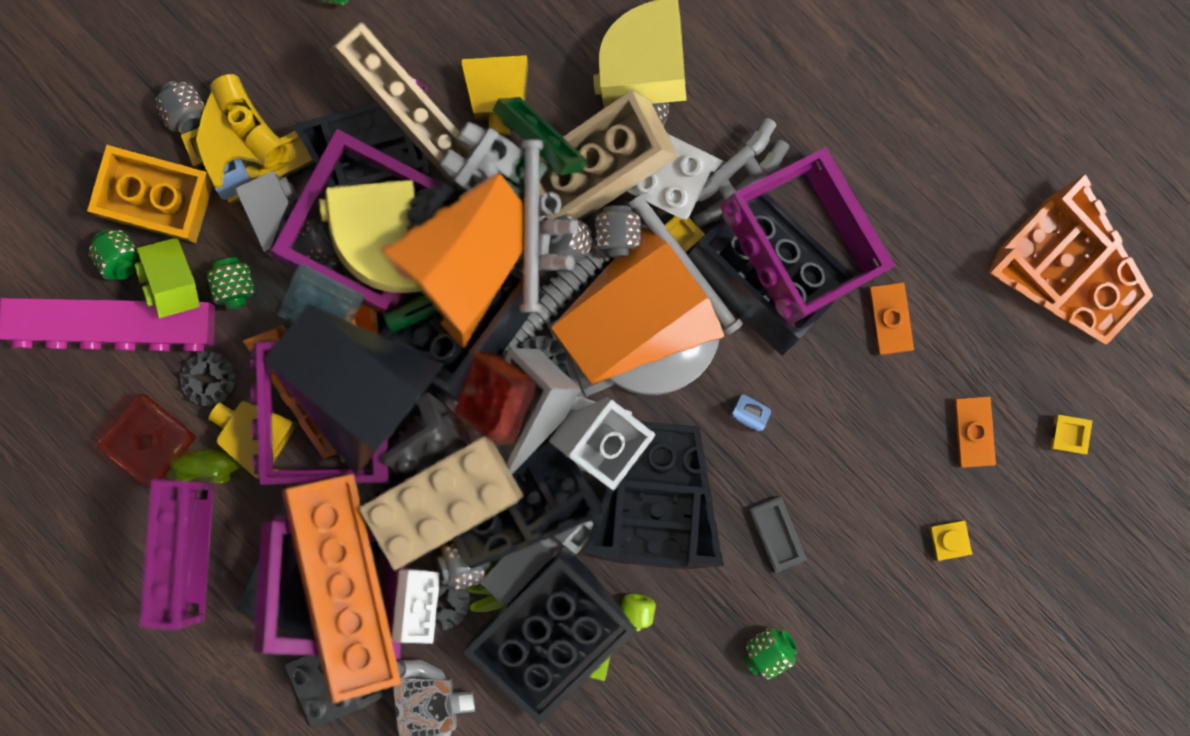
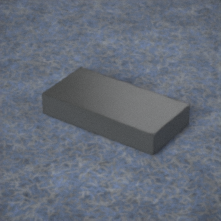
(778, 534)
(515, 571)

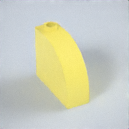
(643, 55)
(364, 222)

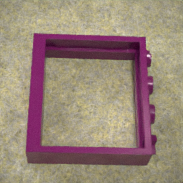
(843, 211)
(283, 247)
(263, 432)
(177, 554)
(268, 589)

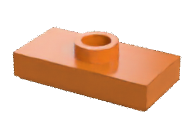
(891, 318)
(974, 432)

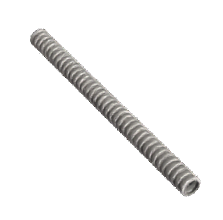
(555, 296)

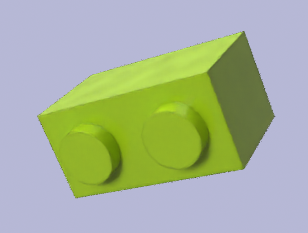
(167, 278)

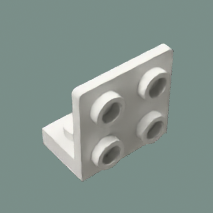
(680, 181)
(416, 606)

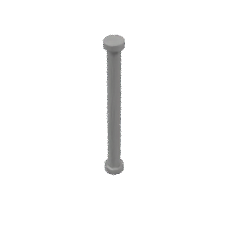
(531, 225)
(659, 229)

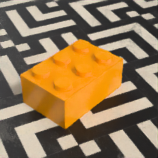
(150, 194)

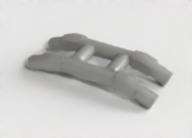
(745, 158)
(551, 261)

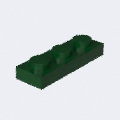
(529, 125)

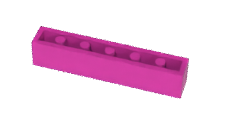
(103, 322)

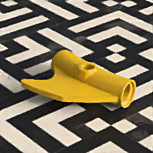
(234, 130)

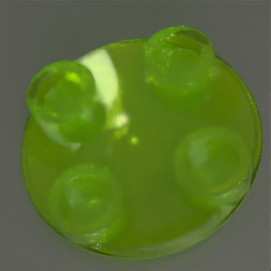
(204, 463)

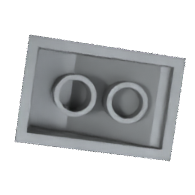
(546, 410)

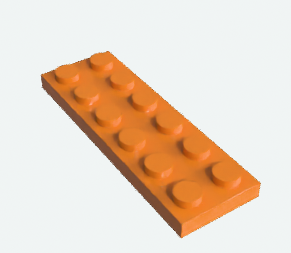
(341, 588)

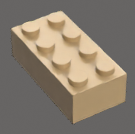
(621, 150)
(441, 502)

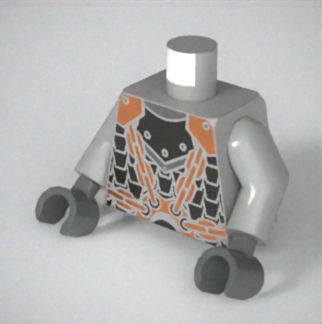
(427, 700)

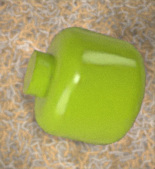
(639, 609)

